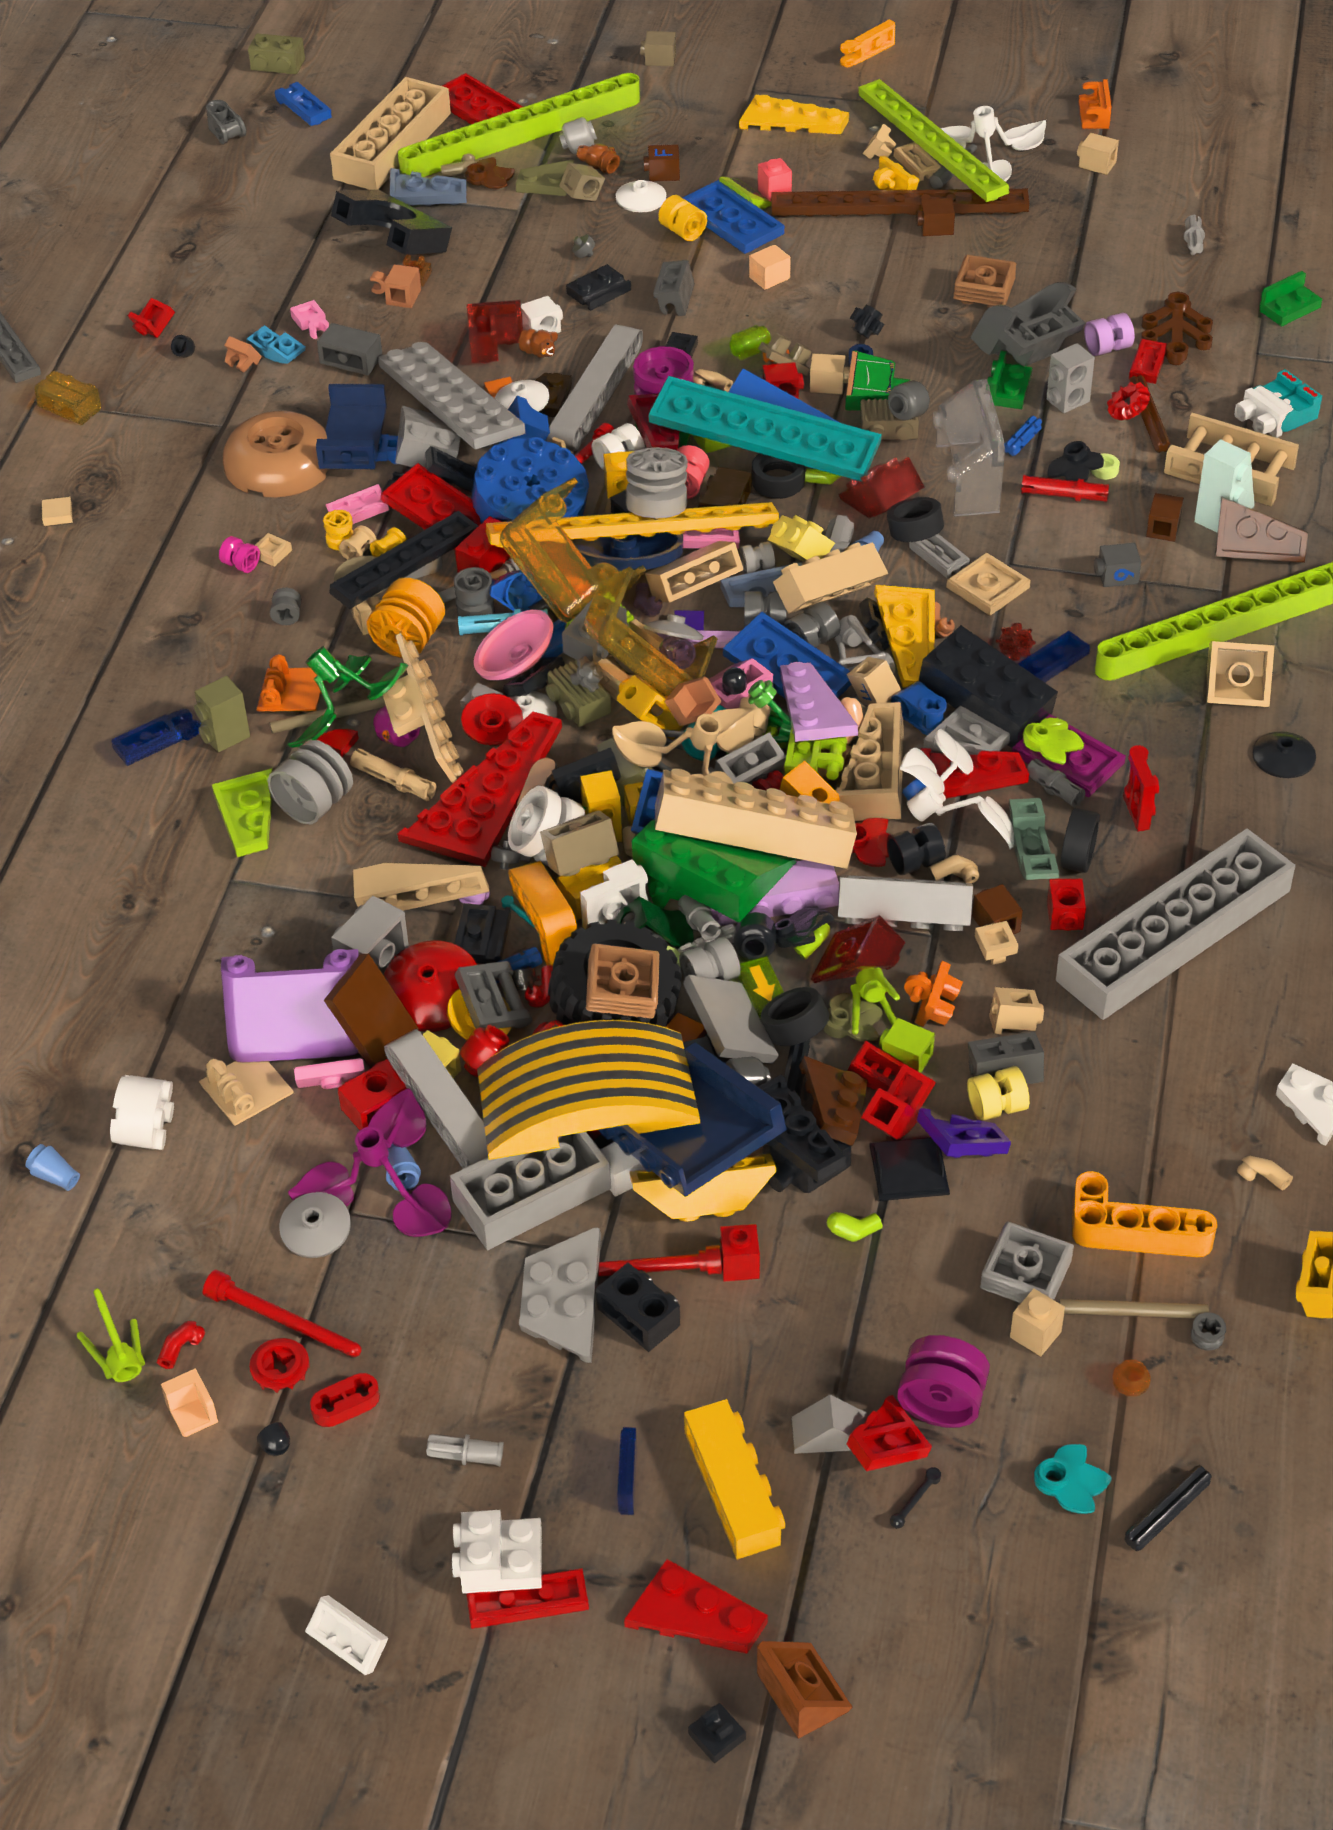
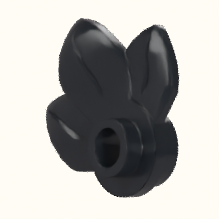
(1075, 462)
(800, 927)

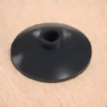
(1284, 754)

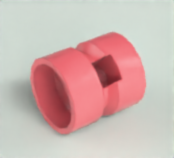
(697, 468)

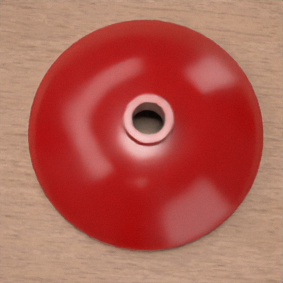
(427, 997)

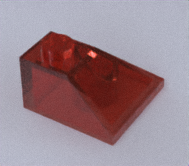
(859, 948)

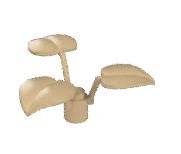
(645, 742)

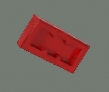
(1148, 360)

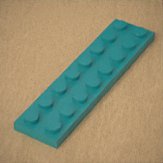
(765, 428)

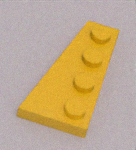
(909, 626)

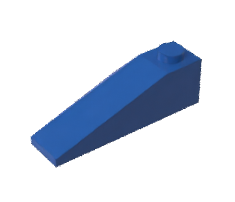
(756, 388)

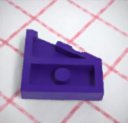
(964, 1135)

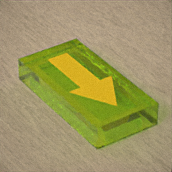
(759, 982)

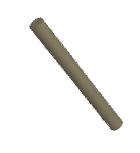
(340, 710)
(1132, 1308)

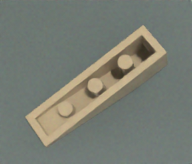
(417, 884)

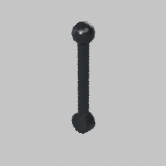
(932, 1476)

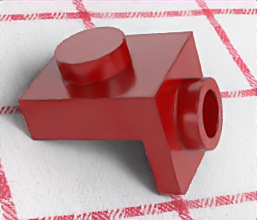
(152, 318)

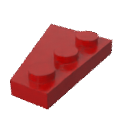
(989, 772)
(696, 1609)

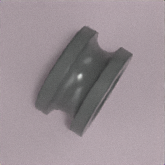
(1206, 1340)

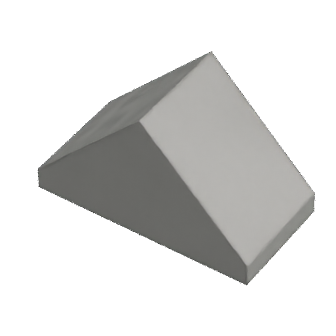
(825, 1426)

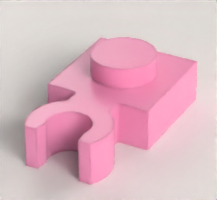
(309, 317)

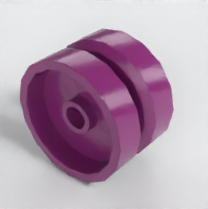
(656, 364)
(943, 1381)

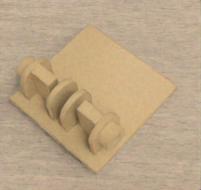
(244, 1087)

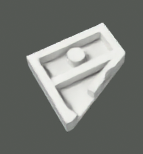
(1310, 1099)

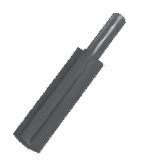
(943, 175)

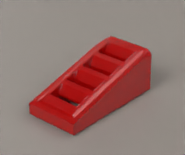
(878, 1060)

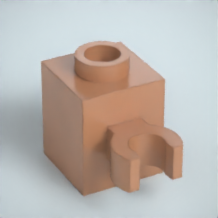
(400, 285)

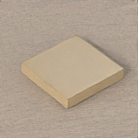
(988, 584)

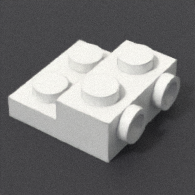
(620, 887)
(497, 1552)

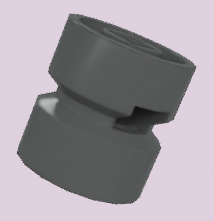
(473, 591)
(770, 605)
(815, 625)

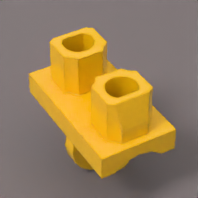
(893, 176)

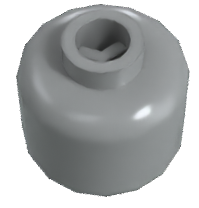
(577, 133)

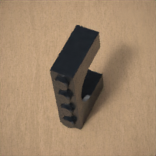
(409, 228)

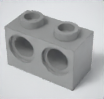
(1070, 378)

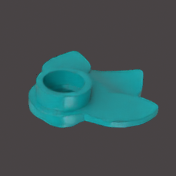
(1077, 1479)

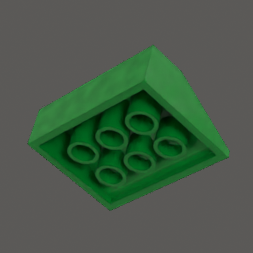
(708, 871)

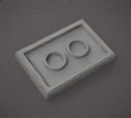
(730, 1018)

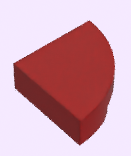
(340, 740)

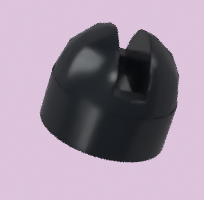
(182, 346)
(734, 681)
(274, 1439)

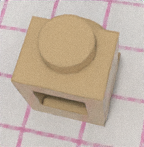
(1015, 1010)

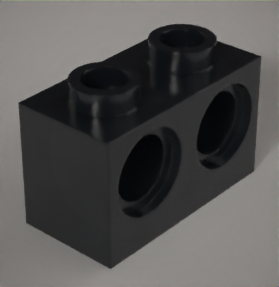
(634, 1310)

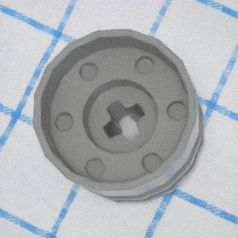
(656, 482)
(310, 781)

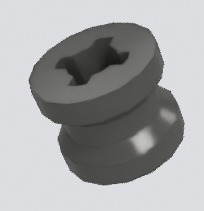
(285, 606)

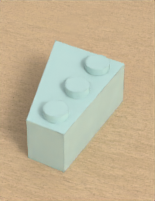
(1224, 474)

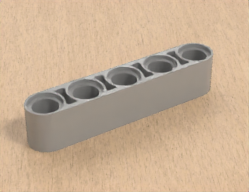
(439, 1097)

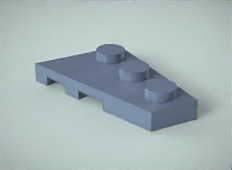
(426, 191)
(735, 587)

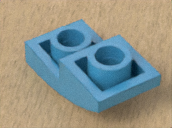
(275, 347)

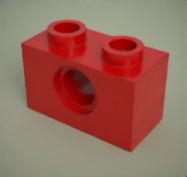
(368, 1092)

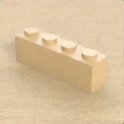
(829, 577)

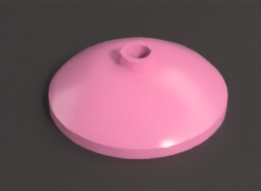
(514, 645)

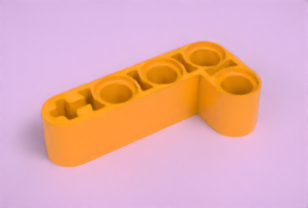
(544, 906)
(1137, 1226)

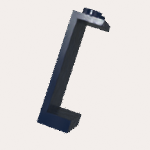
(353, 427)

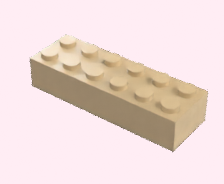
(399, 120)
(755, 818)

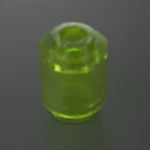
(746, 342)

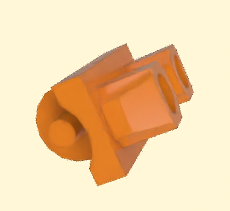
(930, 991)

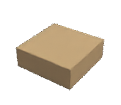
(57, 511)
(273, 549)

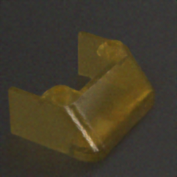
(552, 559)
(630, 647)

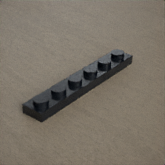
(402, 560)

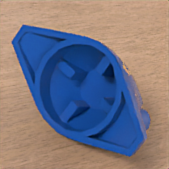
(514, 591)

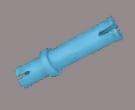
(483, 623)

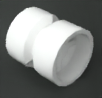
(621, 439)

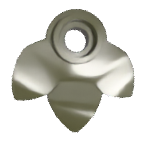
(841, 1018)

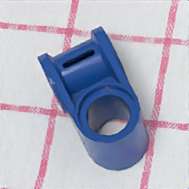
(921, 707)

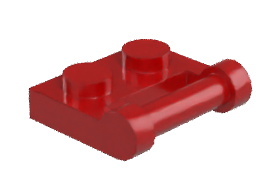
(1141, 789)

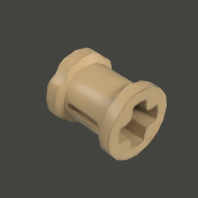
(357, 542)

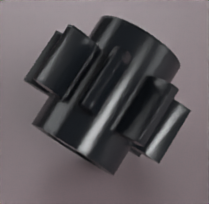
(867, 321)

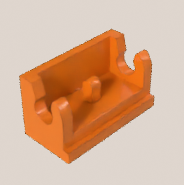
(1096, 107)

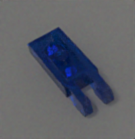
(155, 736)

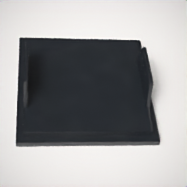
(908, 1169)

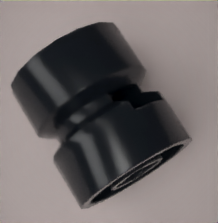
(912, 849)

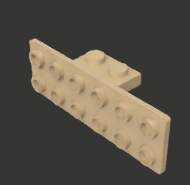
(413, 704)

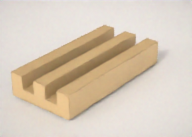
(913, 162)

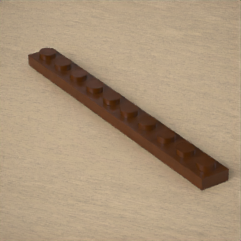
(891, 202)

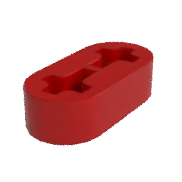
(345, 1400)

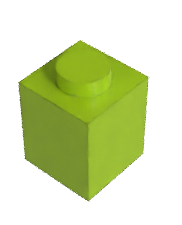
(908, 1044)

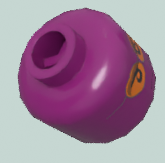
(385, 731)

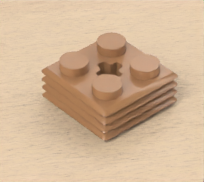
(984, 281)
(622, 981)

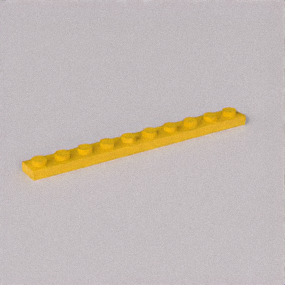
(624, 524)

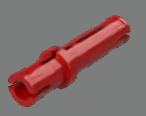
(1065, 488)

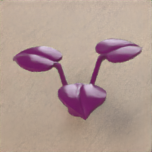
(396, 1123)

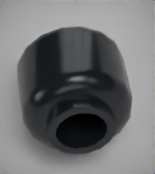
(755, 936)

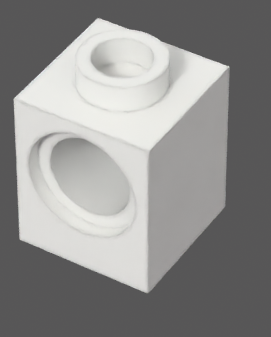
(542, 315)

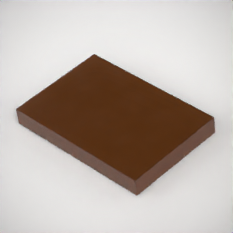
(368, 1009)

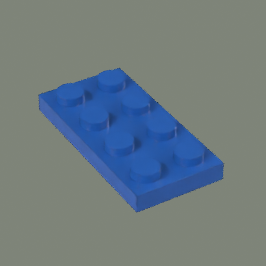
(735, 217)
(776, 646)

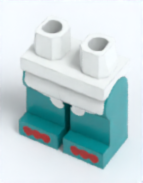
(1279, 405)

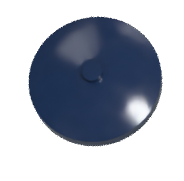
(632, 550)

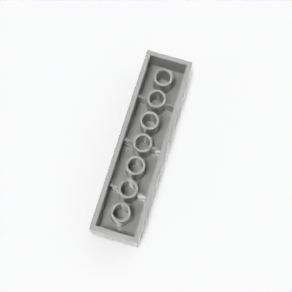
(1174, 923)

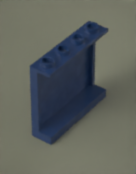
(732, 1125)

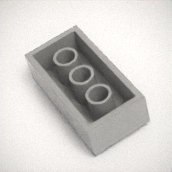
(525, 1190)

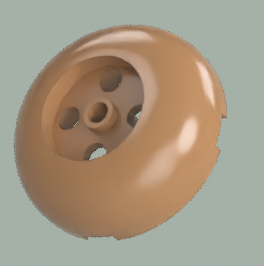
(274, 454)

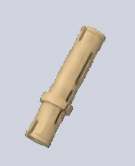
(403, 779)

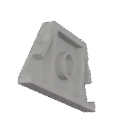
(562, 1294)

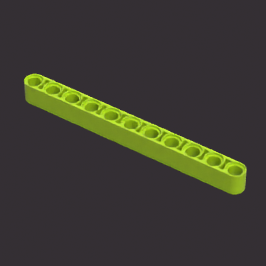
(520, 125)
(1214, 622)

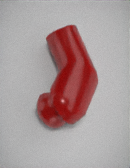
(176, 1339)

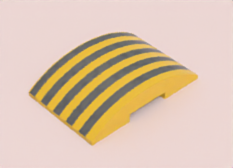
(582, 1082)

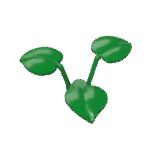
(329, 669)

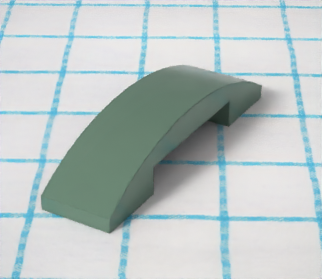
(1031, 839)

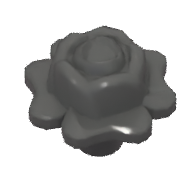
(587, 674)

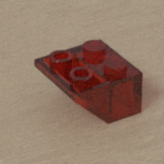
(882, 487)

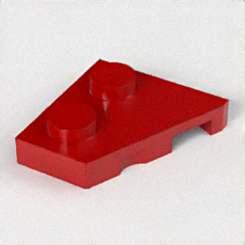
(888, 1438)

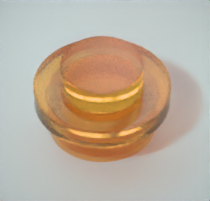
(1131, 1378)

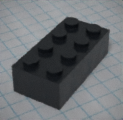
(986, 683)

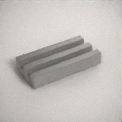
(935, 555)

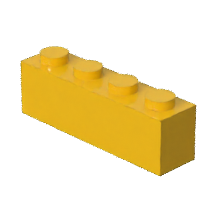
(733, 1479)

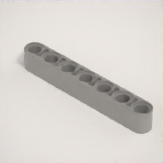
(596, 386)

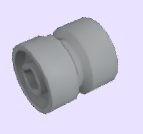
(715, 961)

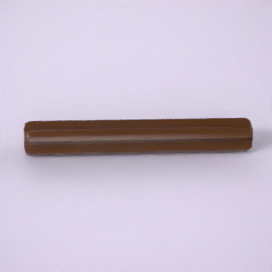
(1153, 421)

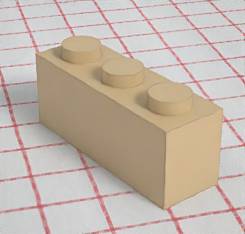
(694, 571)

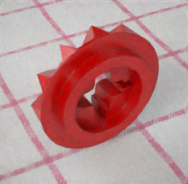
(1139, 400)
(287, 1352)

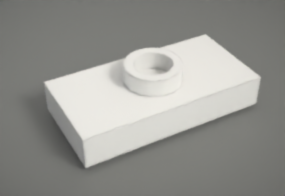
(346, 1635)

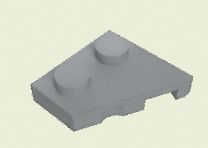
(970, 732)

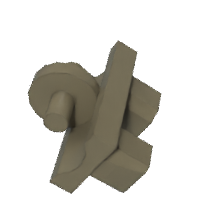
(777, 350)

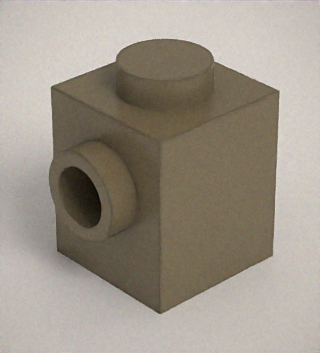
(659, 48)

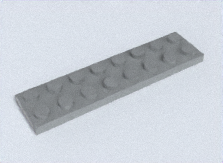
(451, 395)

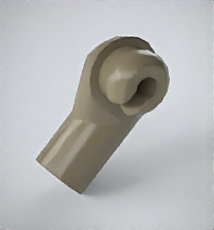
(458, 168)

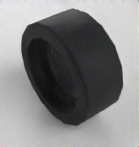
(776, 486)
(915, 519)
(1080, 840)
(795, 1016)

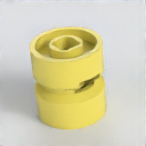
(1000, 1093)

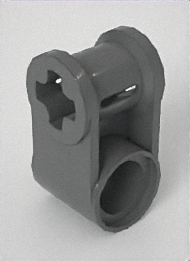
(224, 121)

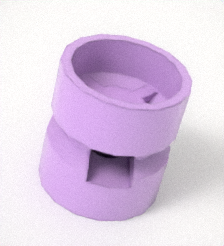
(1109, 334)

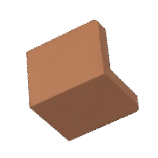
(692, 700)

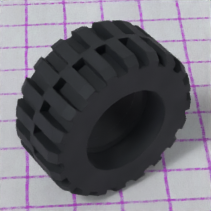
(570, 972)

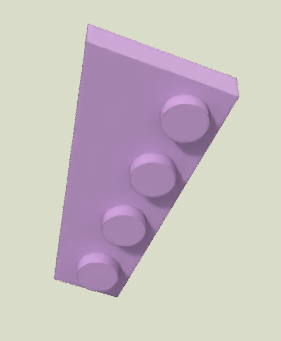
(813, 706)

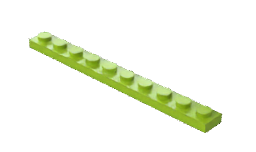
(934, 140)

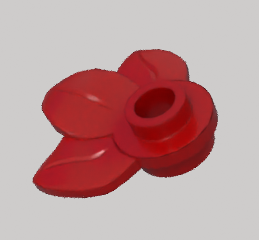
(871, 842)

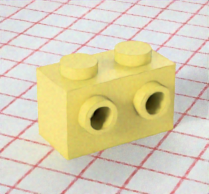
(800, 538)

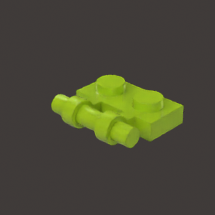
(811, 753)

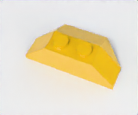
(720, 1196)

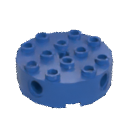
(520, 472)

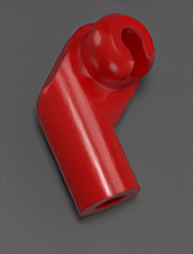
(539, 995)

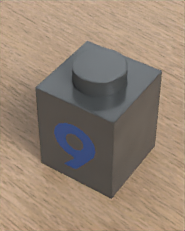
(1118, 565)

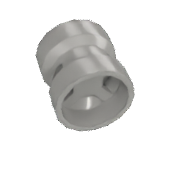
(757, 557)

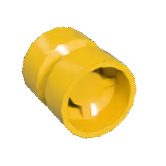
(682, 218)

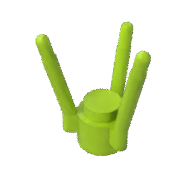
(871, 987)
(122, 1360)

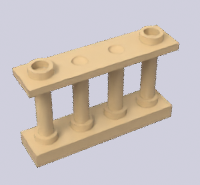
(1188, 464)

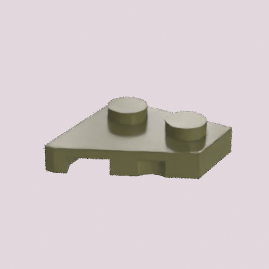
(542, 179)

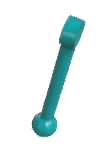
(508, 901)

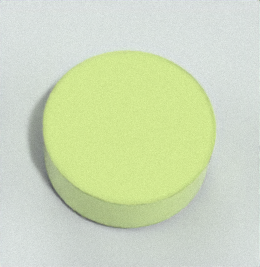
(1110, 468)

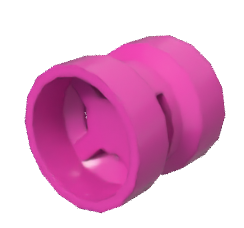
(236, 553)

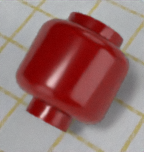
(481, 1046)

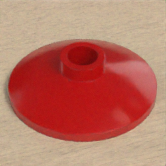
(489, 710)

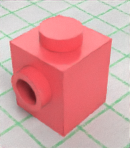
(774, 177)

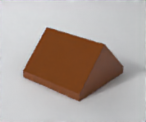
(800, 1685)

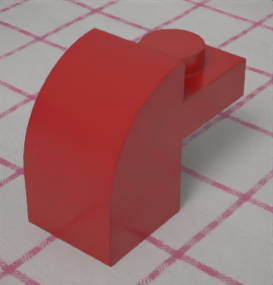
(898, 1108)

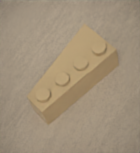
(873, 776)

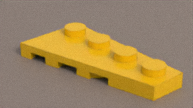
(775, 112)

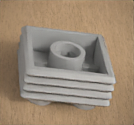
(1022, 1247)

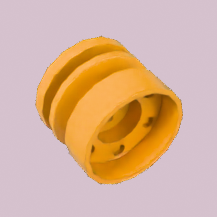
(406, 609)

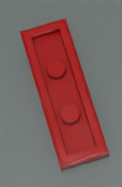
(560, 1594)

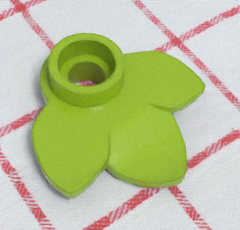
(1052, 739)

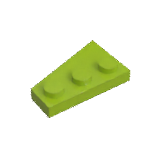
(246, 811)

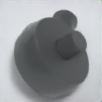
(583, 246)
(506, 855)

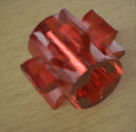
(1015, 641)

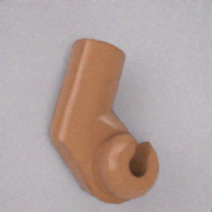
(942, 627)

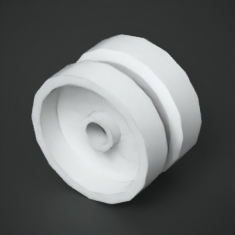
(537, 812)

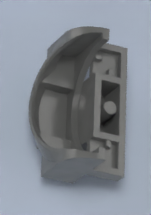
(1031, 327)

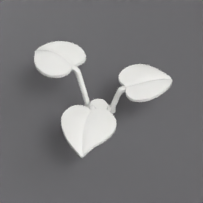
(984, 124)
(932, 796)

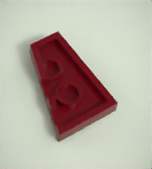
(652, 434)

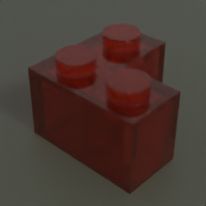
(493, 325)

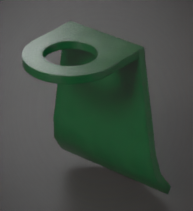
(668, 924)

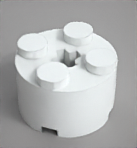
(141, 1112)

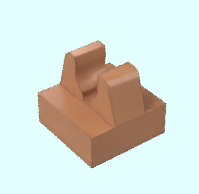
(241, 351)

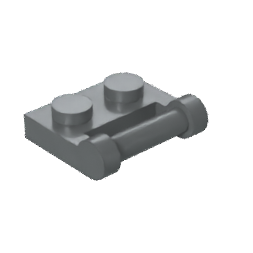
(485, 1000)

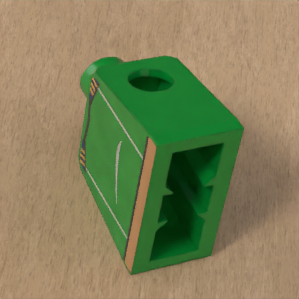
(869, 379)

